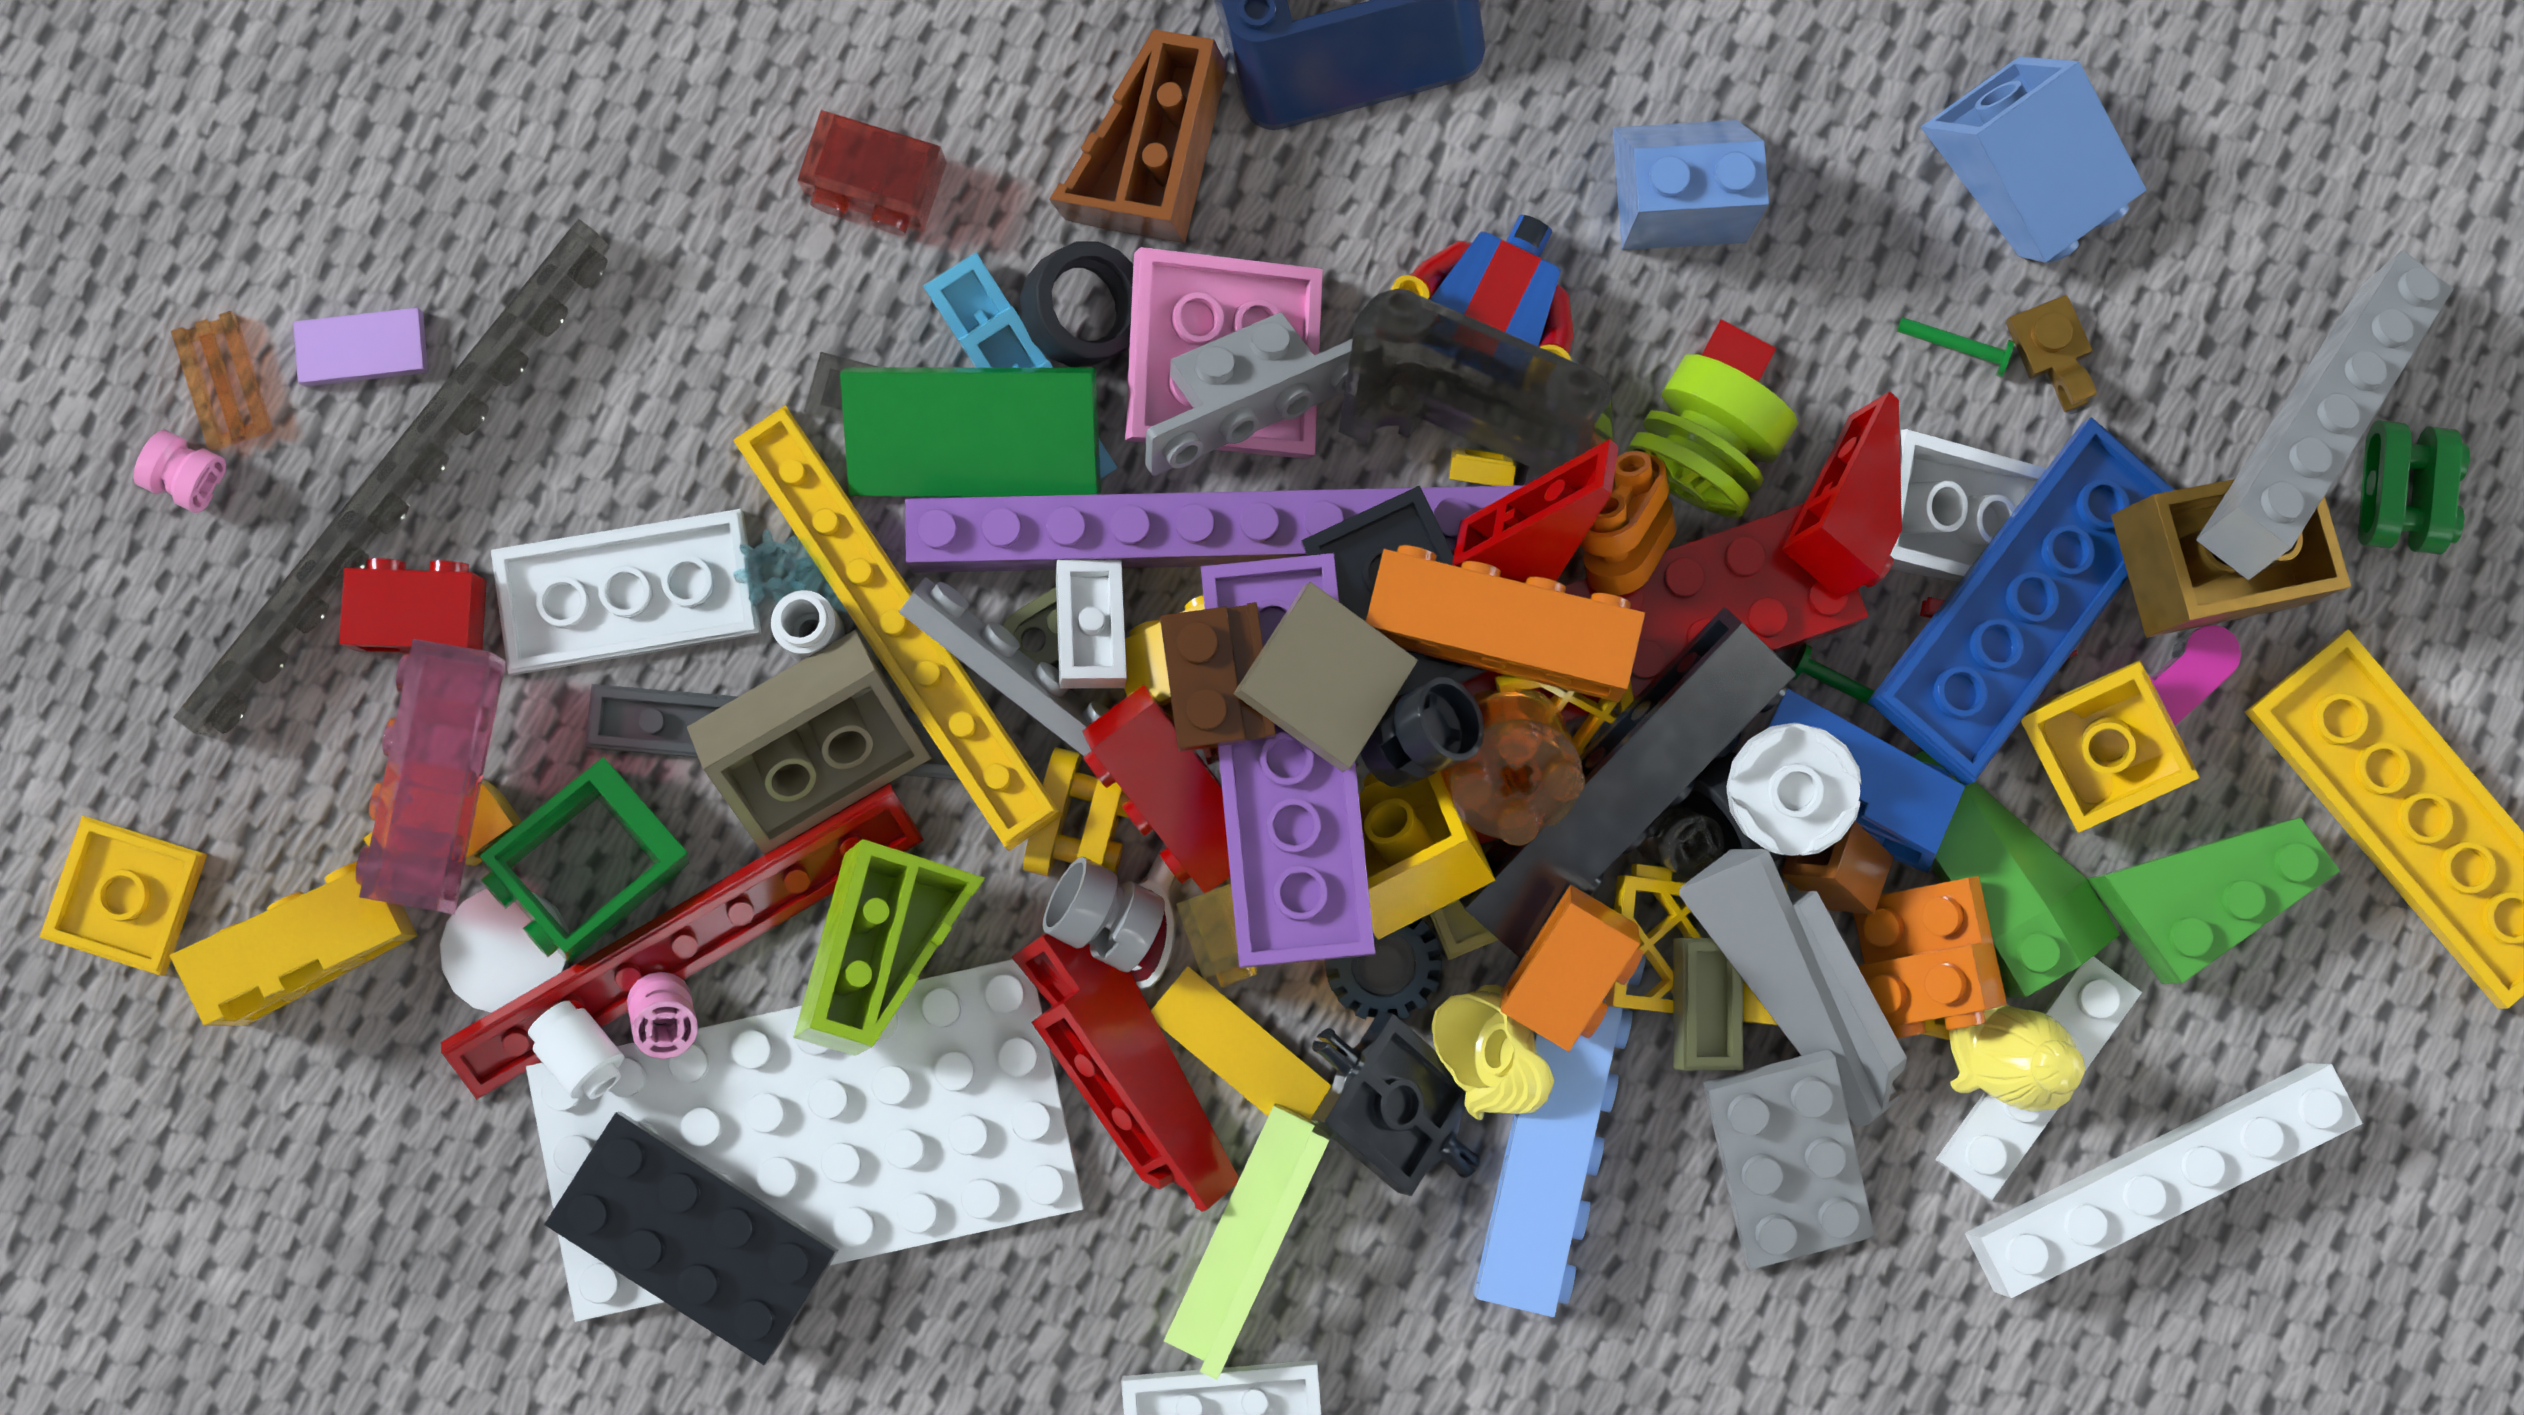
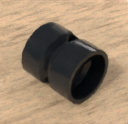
(1424, 733)

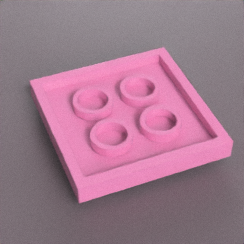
(1196, 299)

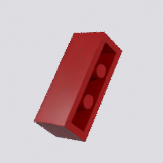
(1164, 787)

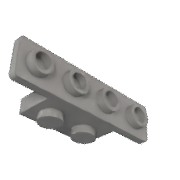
(1242, 387)

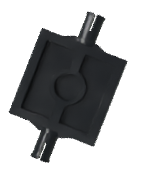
(1393, 1104)

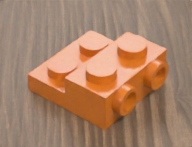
(1931, 956)

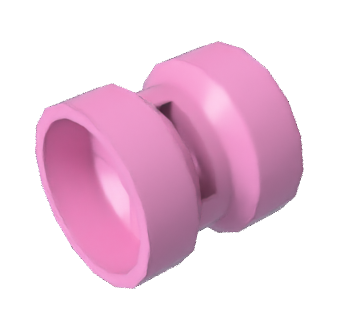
(180, 471)
(661, 1000)

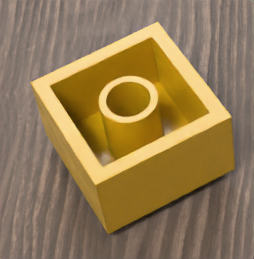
(1416, 851)

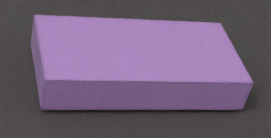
(360, 347)

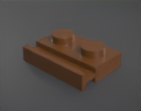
(1205, 664)

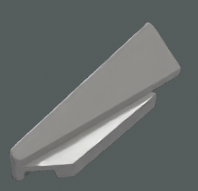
(1800, 973)

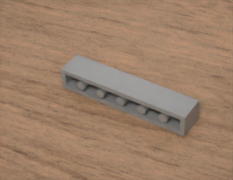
(2324, 416)

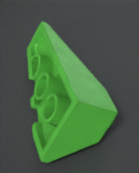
(2036, 902)

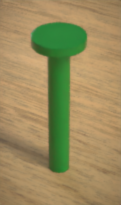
(1958, 343)
(1804, 664)

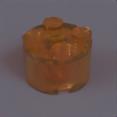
(1523, 771)

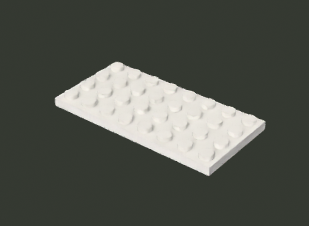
(875, 1152)

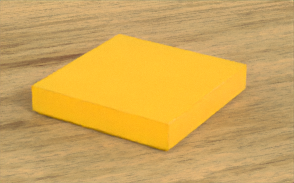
(123, 895)

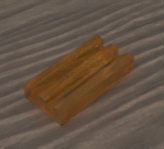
(205, 332)

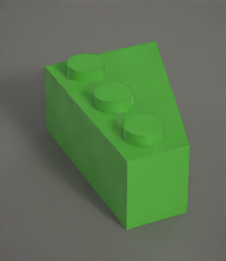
(2212, 896)

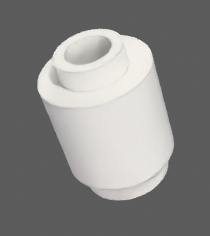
(796, 613)
(576, 1051)

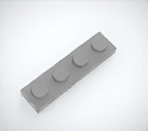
(996, 657)

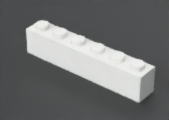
(2163, 1178)

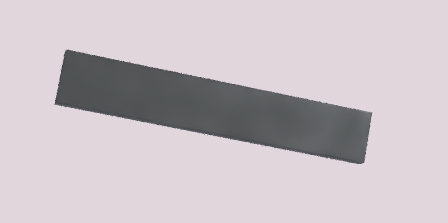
(658, 722)

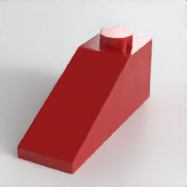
(1855, 504)
(1543, 521)

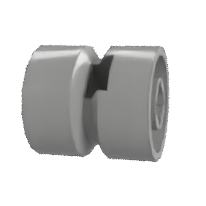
(1099, 912)

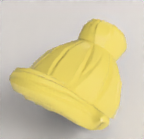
(1490, 1054)
(2018, 1059)

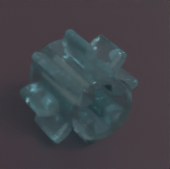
(772, 554)

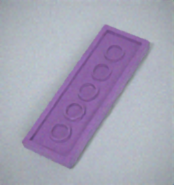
(1287, 809)

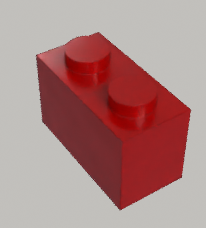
(393, 605)

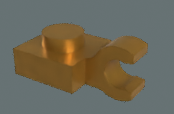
(2052, 343)

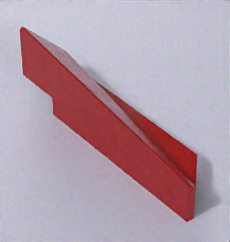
(1125, 1069)

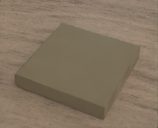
(1326, 677)

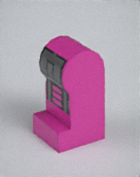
(2196, 668)

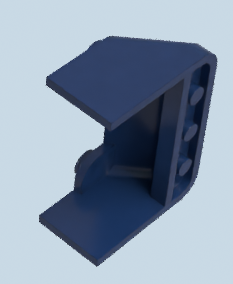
(1346, 55)

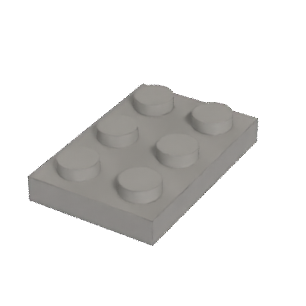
(1789, 1159)

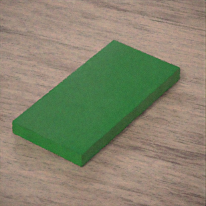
(970, 431)

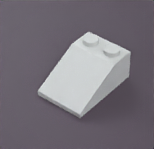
(1953, 503)

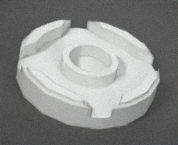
(1794, 789)
(490, 954)

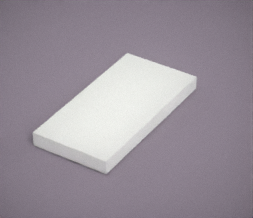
(623, 592)

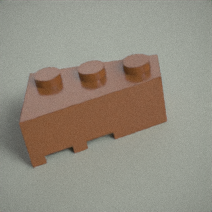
(1152, 145)

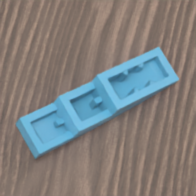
(988, 324)

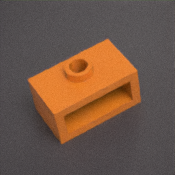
(1572, 969)

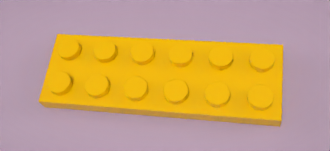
(2406, 806)

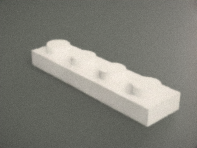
(1999, 1135)

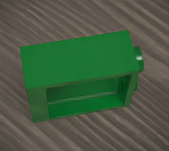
(633, 815)

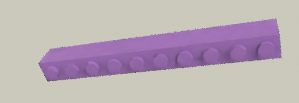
(1148, 528)

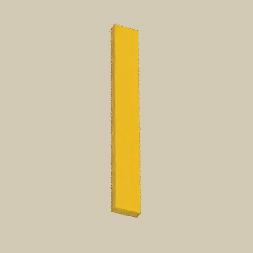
(873, 596)

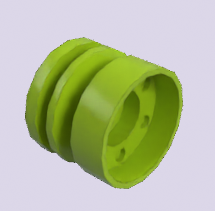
(1715, 430)

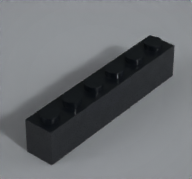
(1633, 775)

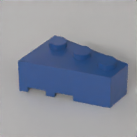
(1901, 798)

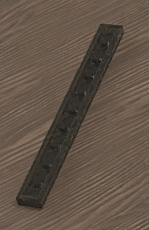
(381, 499)

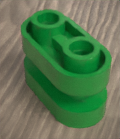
(2438, 466)

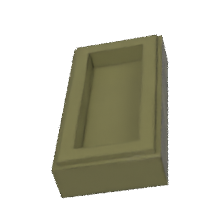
(1706, 1007)

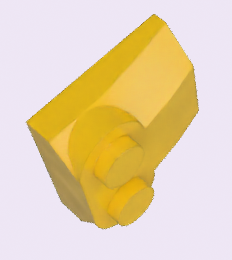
(2109, 746)

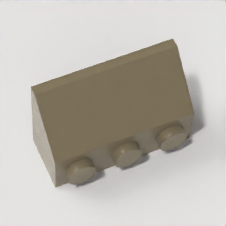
(808, 743)

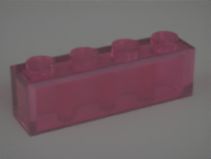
(430, 776)

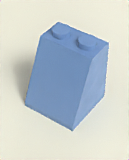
(2038, 155)
(1689, 184)

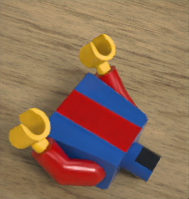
(1501, 285)

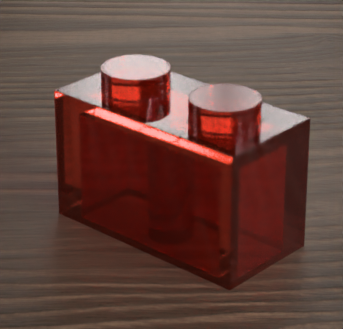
(871, 173)

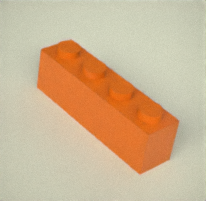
(1505, 624)

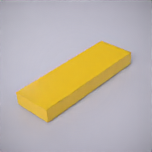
(1237, 1047)

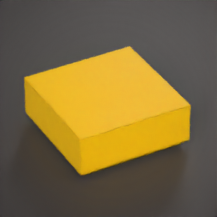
(1481, 467)

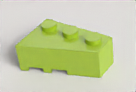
(875, 942)

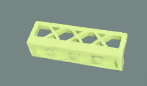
(1247, 1238)

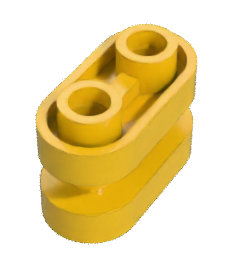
(1097, 843)

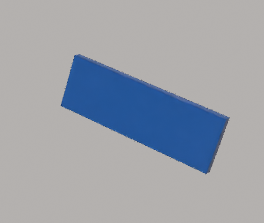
(2019, 607)

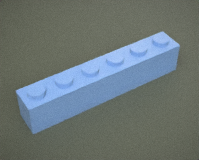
(1545, 1173)

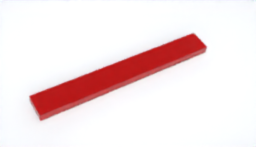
(683, 937)

